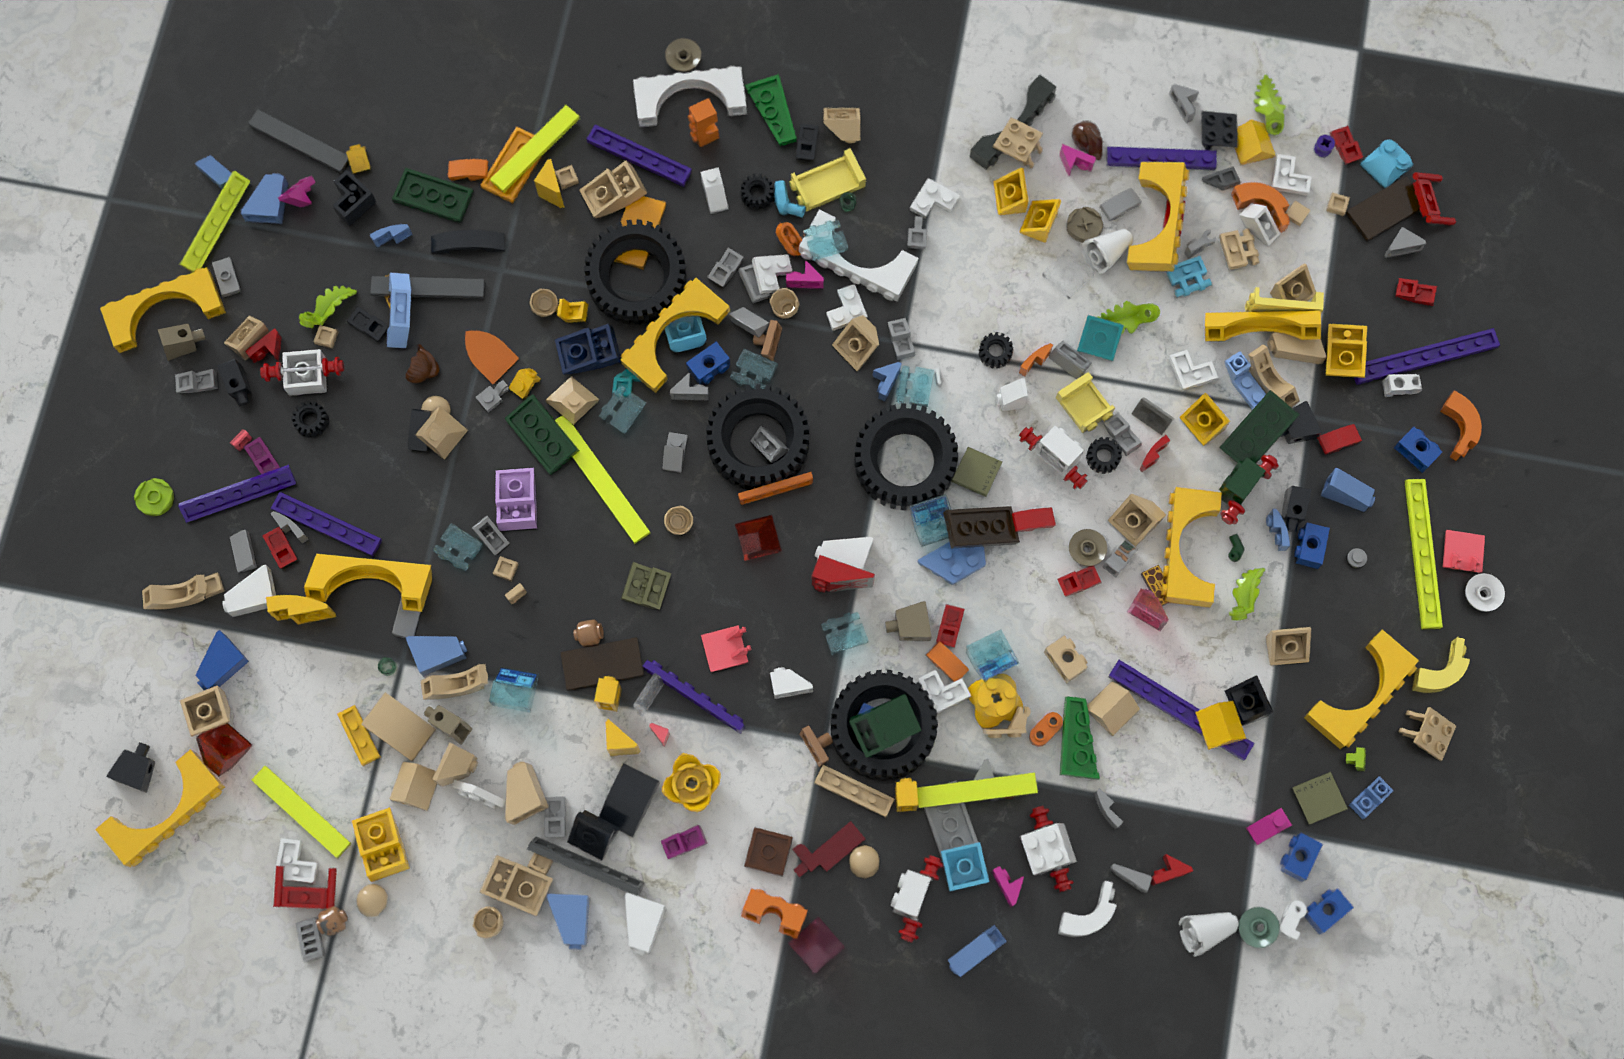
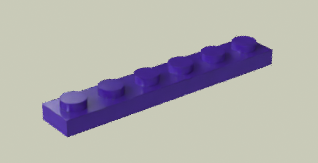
(639, 155)
(1134, 156)
(237, 493)
(326, 524)
(701, 700)

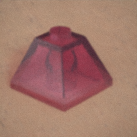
(1148, 609)
(816, 945)

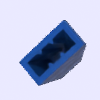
(220, 662)

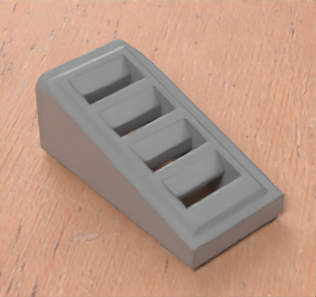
(1136, 879)
(307, 957)

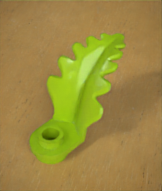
(1270, 105)
(325, 306)
(1132, 315)
(1246, 594)

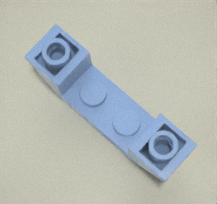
(399, 310)
(1243, 381)

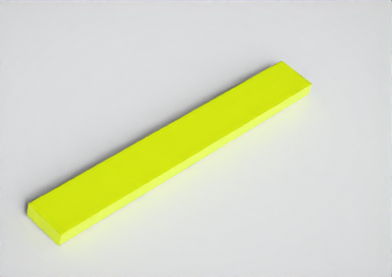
(605, 485)
(1423, 554)

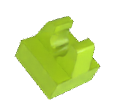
(1357, 759)

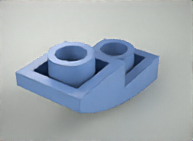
(1277, 525)
(1371, 797)

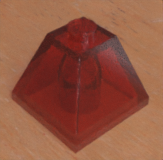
(758, 537)
(222, 748)

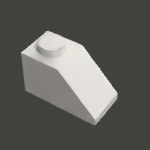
(714, 190)
(1260, 223)
(1013, 395)
(788, 683)

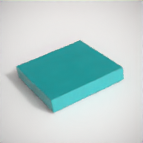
(1100, 337)

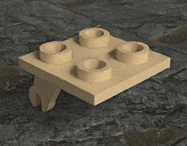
(1019, 141)
(1015, 727)
(1433, 734)

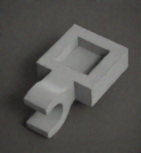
(917, 236)
(1196, 246)
(491, 397)

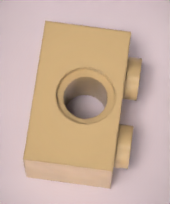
(1067, 670)

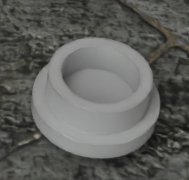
(1357, 557)

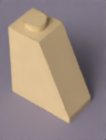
(1295, 349)
(523, 793)

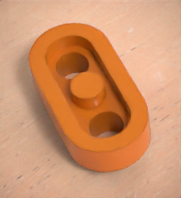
(789, 238)
(1046, 728)

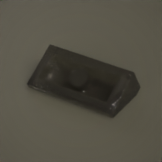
(1152, 416)

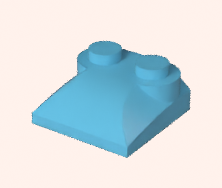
(1387, 163)
(685, 333)
(964, 866)

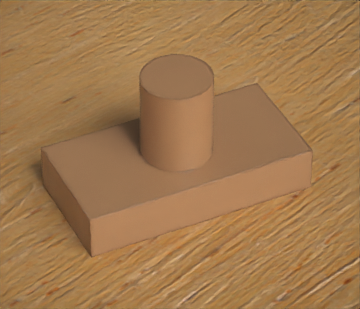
(770, 340)
(816, 745)

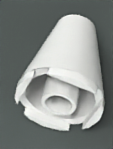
(1106, 249)
(1206, 930)

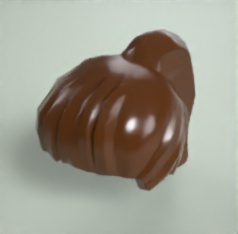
(1088, 138)
(422, 366)

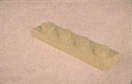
(854, 791)

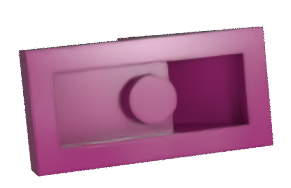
(1071, 157)
(297, 193)
(810, 279)
(1269, 826)
(1010, 890)

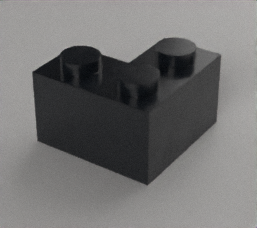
(355, 198)

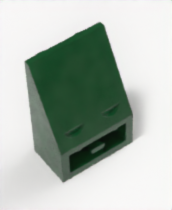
(885, 725)

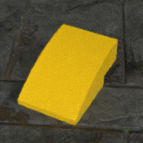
(1346, 350)
(298, 608)
(380, 844)

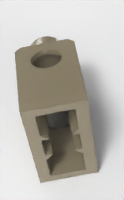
(179, 340)
(911, 623)
(448, 723)

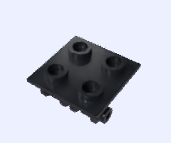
(1219, 129)

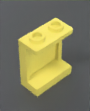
(1084, 403)

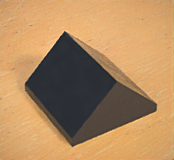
(1249, 700)

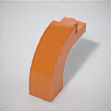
(1263, 195)
(1467, 419)

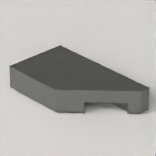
(1223, 179)

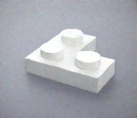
(1285, 178)
(932, 194)
(766, 270)
(851, 308)
(1190, 375)
(944, 696)
(476, 793)
(294, 869)

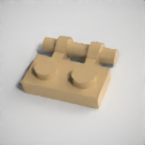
(1234, 251)

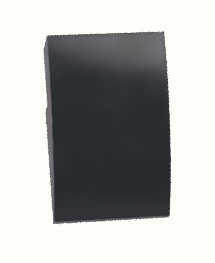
(629, 799)

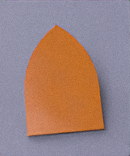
(489, 354)

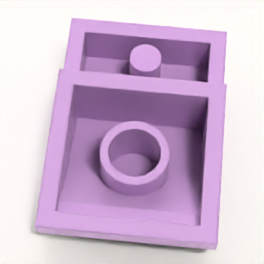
(516, 499)

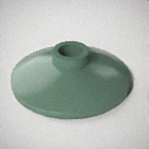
(1248, 927)

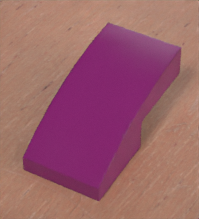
(261, 456)
(684, 842)

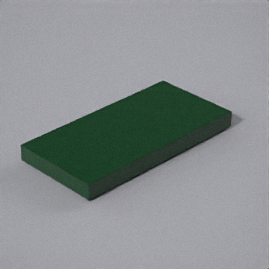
(432, 195)
(1260, 429)
(542, 434)

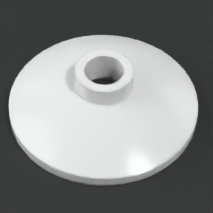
(1490, 586)

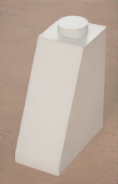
(848, 551)
(250, 593)
(642, 922)

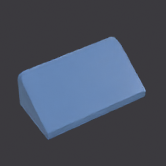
(213, 170)

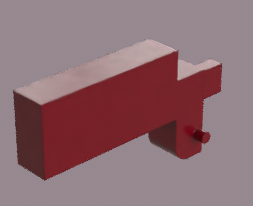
(830, 852)

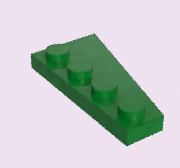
(772, 104)
(1077, 741)

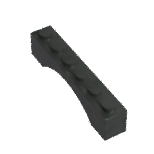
(1038, 95)

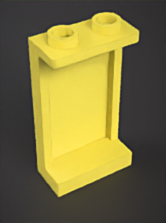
(828, 181)
(1261, 304)

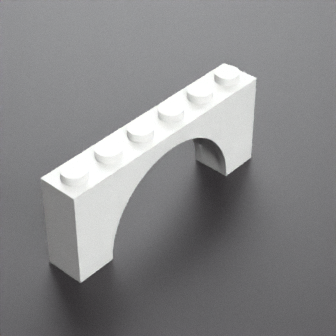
(653, 91)
(886, 280)

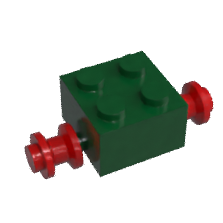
(1240, 484)

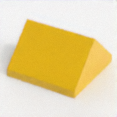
(1253, 143)
(548, 186)
(1011, 193)
(1040, 219)
(1205, 419)
(1220, 724)
(618, 742)

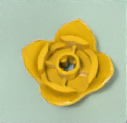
(986, 711)
(688, 768)

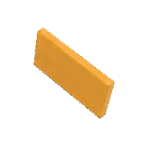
(514, 144)
(645, 210)

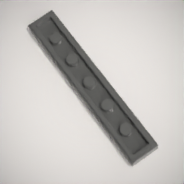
(299, 141)
(433, 287)
(586, 866)

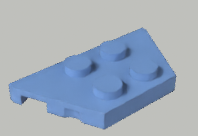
(954, 563)

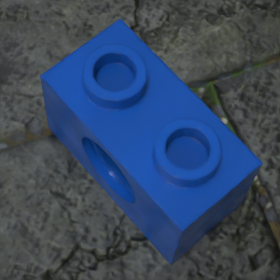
(712, 354)
(1408, 449)
(1318, 536)
(1309, 848)
(1339, 908)

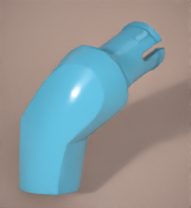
(782, 201)

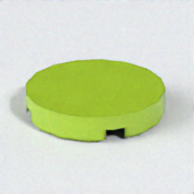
(154, 497)

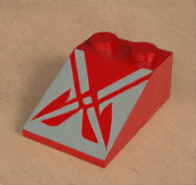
(838, 576)

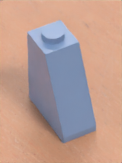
(264, 202)
(1348, 490)
(435, 652)
(571, 917)
(976, 951)

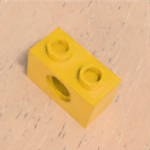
(608, 694)
(906, 795)

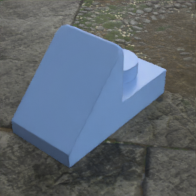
(888, 375)

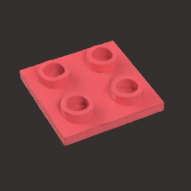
(1463, 551)
(725, 648)

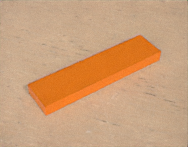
(775, 488)

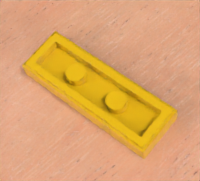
(358, 735)

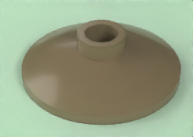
(683, 48)
(1091, 539)

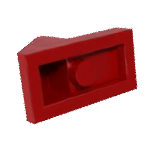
(269, 343)
(1175, 869)

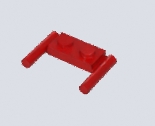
(1427, 199)
(304, 896)

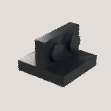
(592, 834)

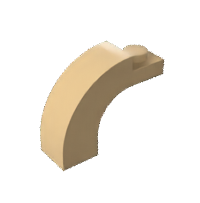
(1268, 378)
(175, 595)
(455, 684)

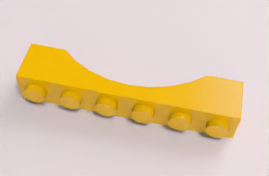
(1300, 324)

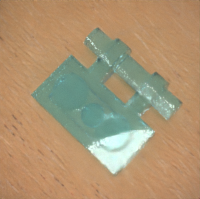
(826, 245)
(756, 365)
(921, 386)
(627, 412)
(460, 541)
(845, 638)

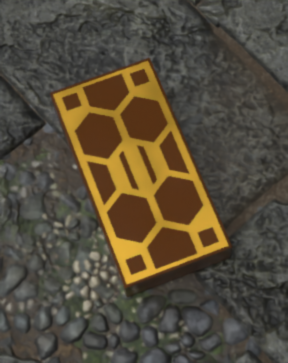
(1154, 580)

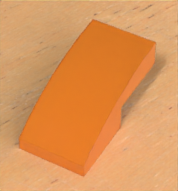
(468, 168)
(1038, 356)
(947, 662)

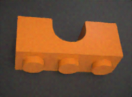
(702, 123)
(760, 904)

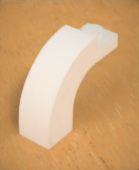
(1079, 926)

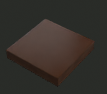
(768, 851)

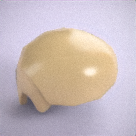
(543, 302)
(784, 303)
(433, 402)
(678, 520)
(864, 861)
(372, 900)
(488, 922)

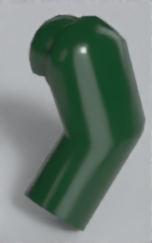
(1237, 549)

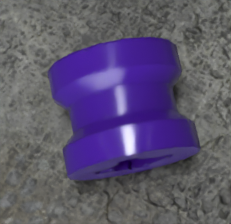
(1322, 150)

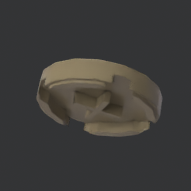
(1084, 224)

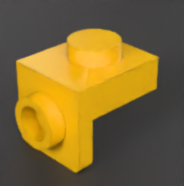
(358, 158)
(572, 311)
(524, 382)

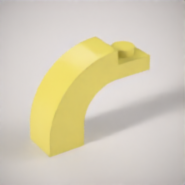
(1434, 681)

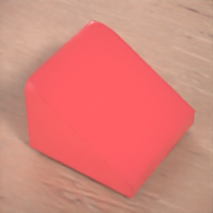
(241, 440)
(660, 732)

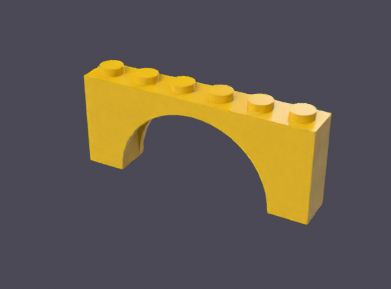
(1161, 251)
(693, 301)
(124, 315)
(332, 571)
(1181, 584)
(1393, 665)
(198, 788)

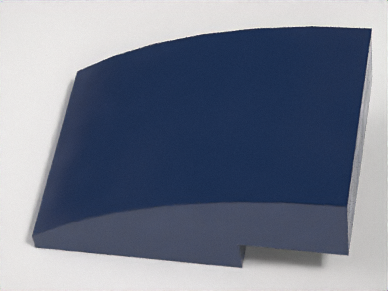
(588, 350)

